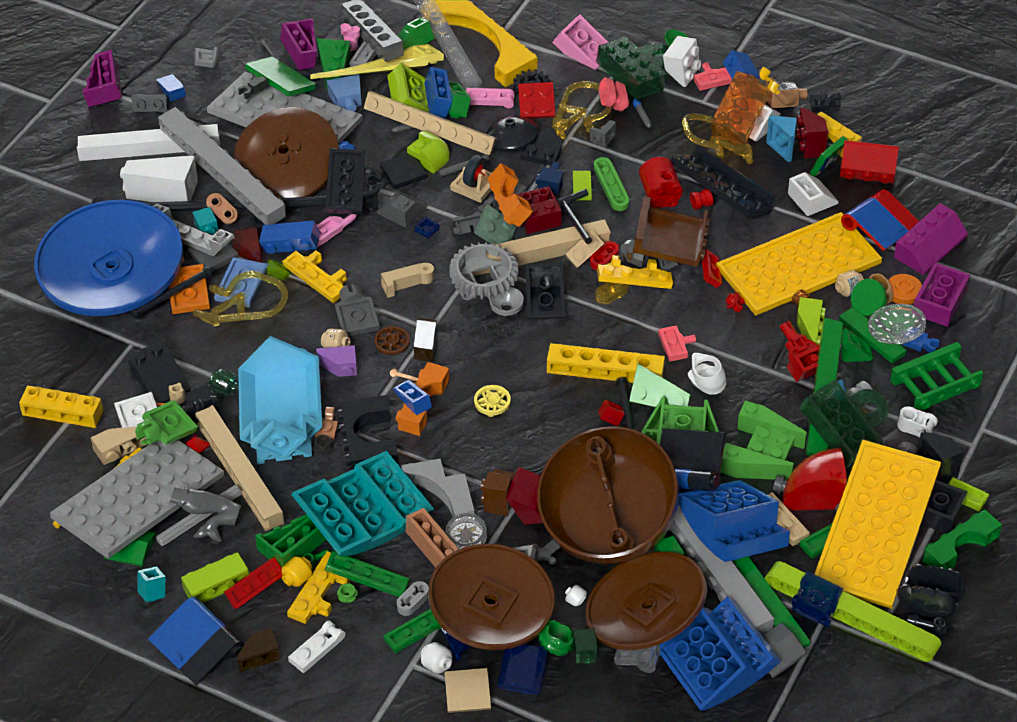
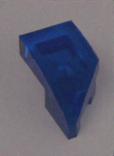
(456, 646)

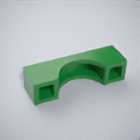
(979, 529)

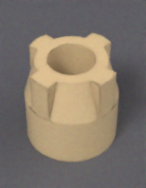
(177, 393)

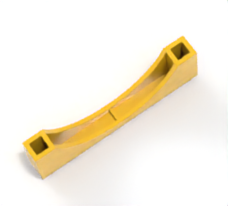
(513, 55)

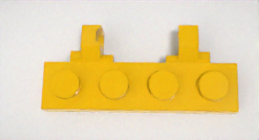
(306, 269)
(648, 276)
(311, 596)

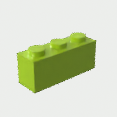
(214, 578)

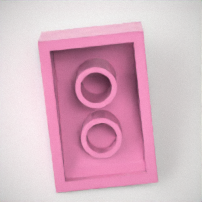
(580, 42)

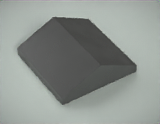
(785, 647)

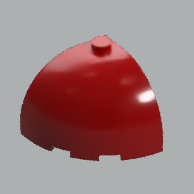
(816, 482)

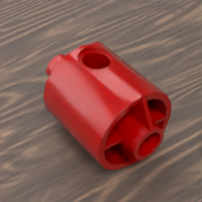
(660, 182)

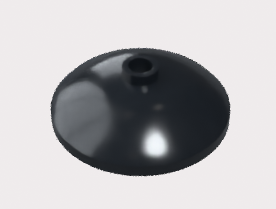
(513, 133)

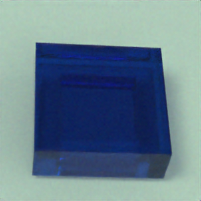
(426, 227)

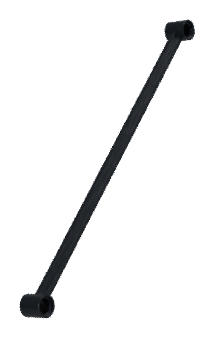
(368, 204)

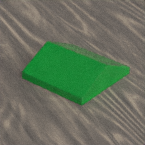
(136, 551)

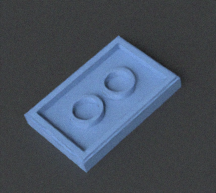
(248, 286)

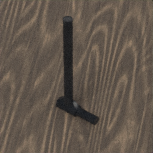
(564, 203)

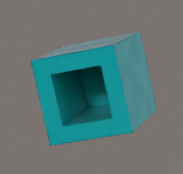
(205, 221)
(151, 584)

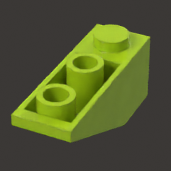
(808, 318)

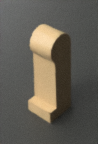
(406, 277)

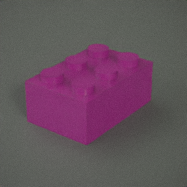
(942, 293)

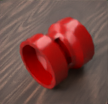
(701, 199)

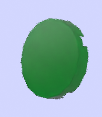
(868, 296)

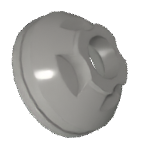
(512, 298)

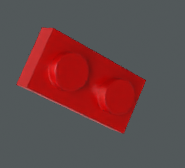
(711, 272)

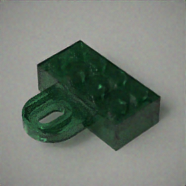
(634, 65)
(841, 418)

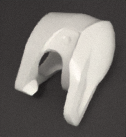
(705, 377)

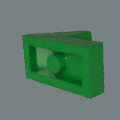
(854, 348)

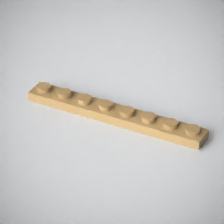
(427, 121)

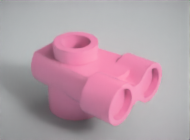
(351, 34)

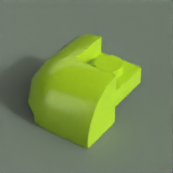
(430, 151)

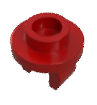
(734, 302)

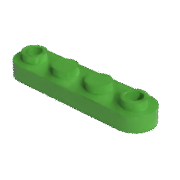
(611, 184)

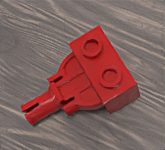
(801, 353)

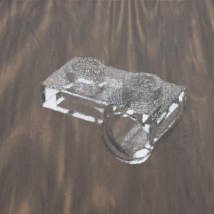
(645, 659)

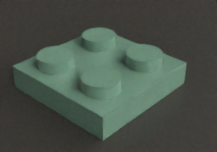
(493, 226)

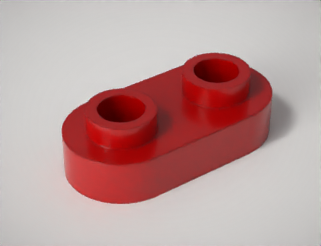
(604, 254)

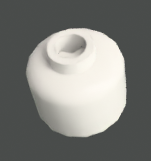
(436, 657)

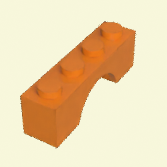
(514, 208)
(431, 380)

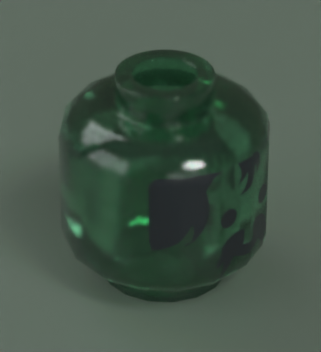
(223, 382)

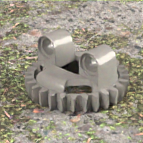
(502, 272)

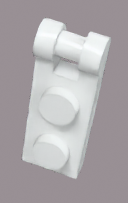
(316, 647)

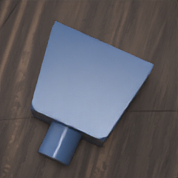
(345, 92)

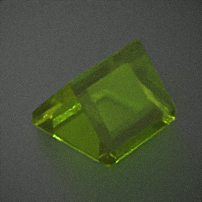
(277, 270)

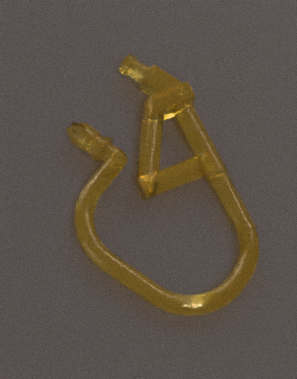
(561, 124)
(714, 142)
(214, 317)

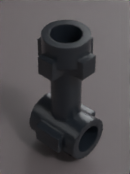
(937, 626)

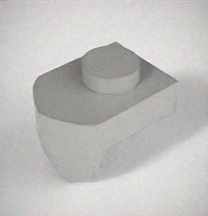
(206, 57)

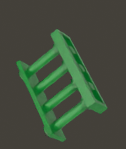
(936, 361)

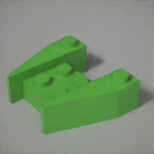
(679, 418)
(768, 448)

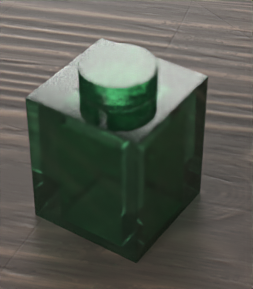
(585, 646)

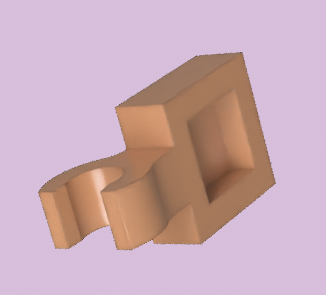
(329, 426)

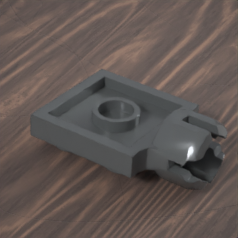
(356, 312)

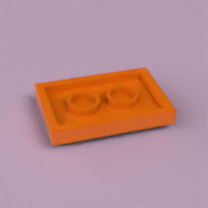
(192, 297)

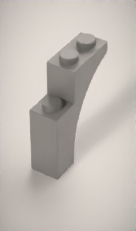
(451, 489)

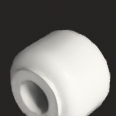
(575, 595)

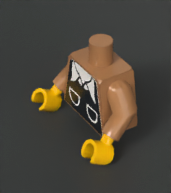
(782, 93)

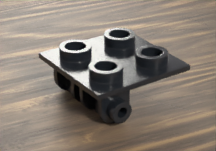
(198, 400)

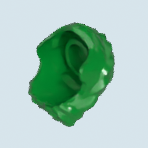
(557, 638)

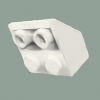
(682, 59)
(810, 194)

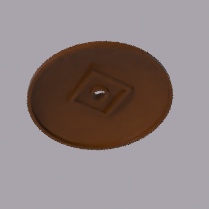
(303, 167)
(497, 573)
(656, 579)

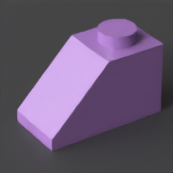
(338, 360)

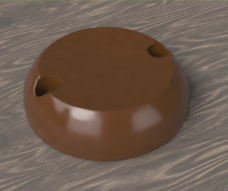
(608, 497)

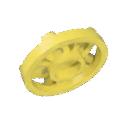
(492, 400)

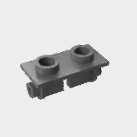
(149, 103)
(462, 224)

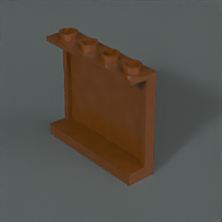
(670, 235)

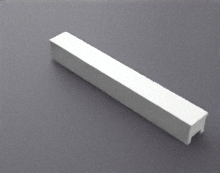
(133, 143)

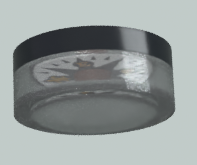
(466, 530)

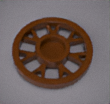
(391, 340)

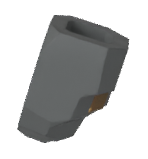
(634, 258)

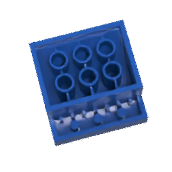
(734, 520)
(718, 655)

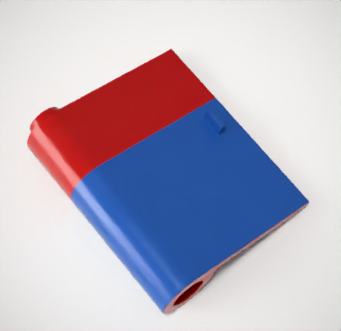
(880, 218)

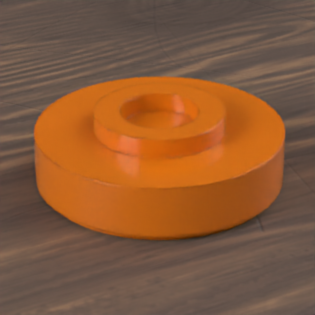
(904, 288)

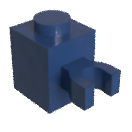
(550, 177)

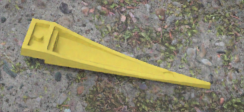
(414, 58)

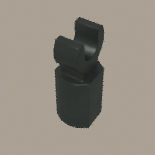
(253, 87)

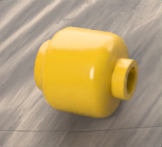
(296, 571)

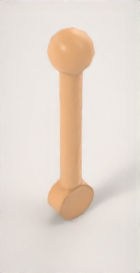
(394, 372)

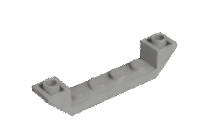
(199, 239)

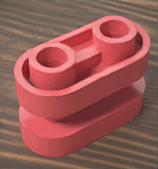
(613, 94)

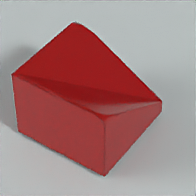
(611, 412)

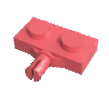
(711, 77)
(675, 342)

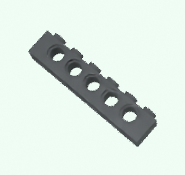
(372, 30)

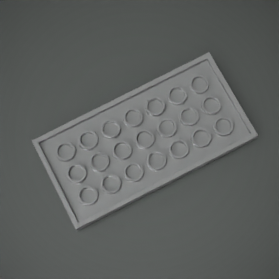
(244, 111)
(134, 496)

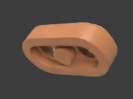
(221, 208)

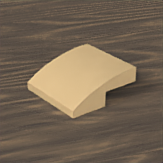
(467, 690)

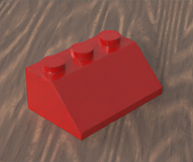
(869, 161)

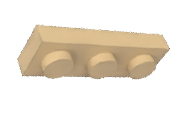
(790, 522)

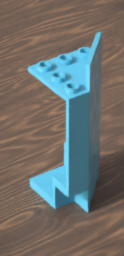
(279, 400)

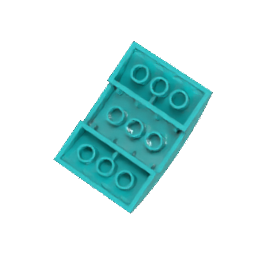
(362, 505)

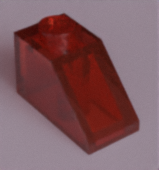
(247, 244)

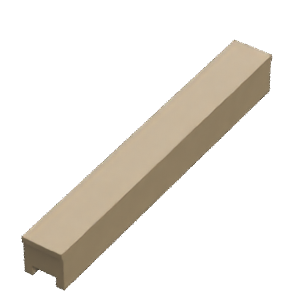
(547, 244)
(239, 468)

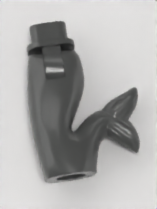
(204, 502)

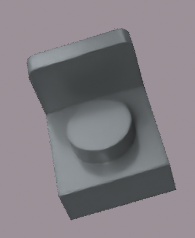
(604, 135)

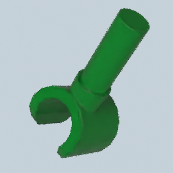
(313, 559)

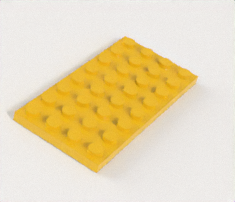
(797, 261)
(877, 522)

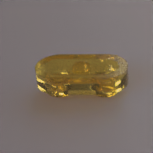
(610, 291)

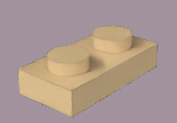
(581, 251)

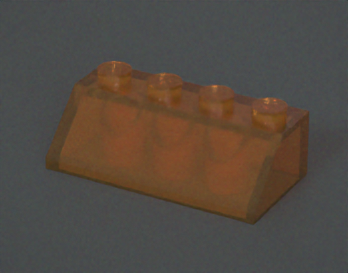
(739, 108)

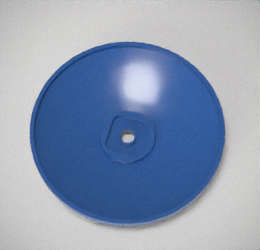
(120, 233)

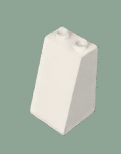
(160, 179)

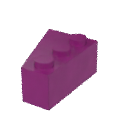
(300, 42)
(104, 80)

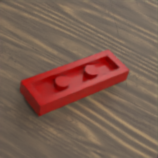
(254, 583)

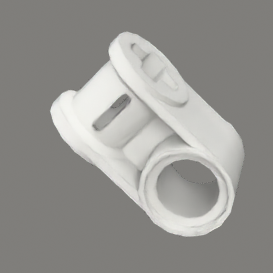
(915, 421)

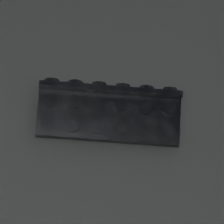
(725, 182)

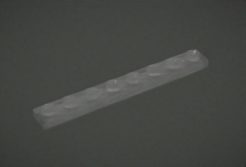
(449, 44)

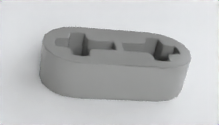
(415, 600)

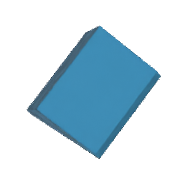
(781, 135)

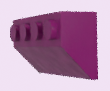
(930, 239)

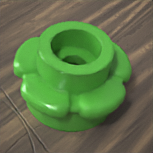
(347, 589)

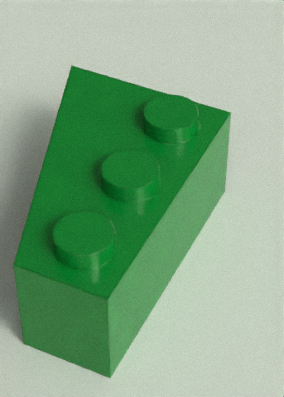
(333, 55)
(290, 540)

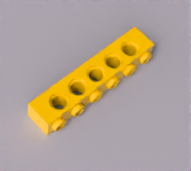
(600, 362)

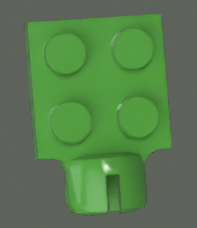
(165, 424)

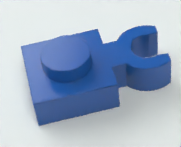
(923, 342)

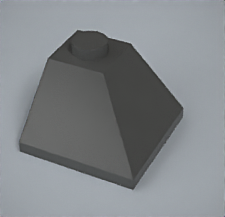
(402, 208)

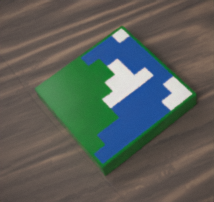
(828, 156)

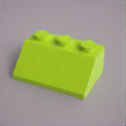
(408, 87)

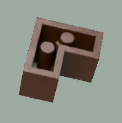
(495, 490)

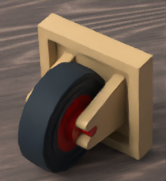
(473, 180)

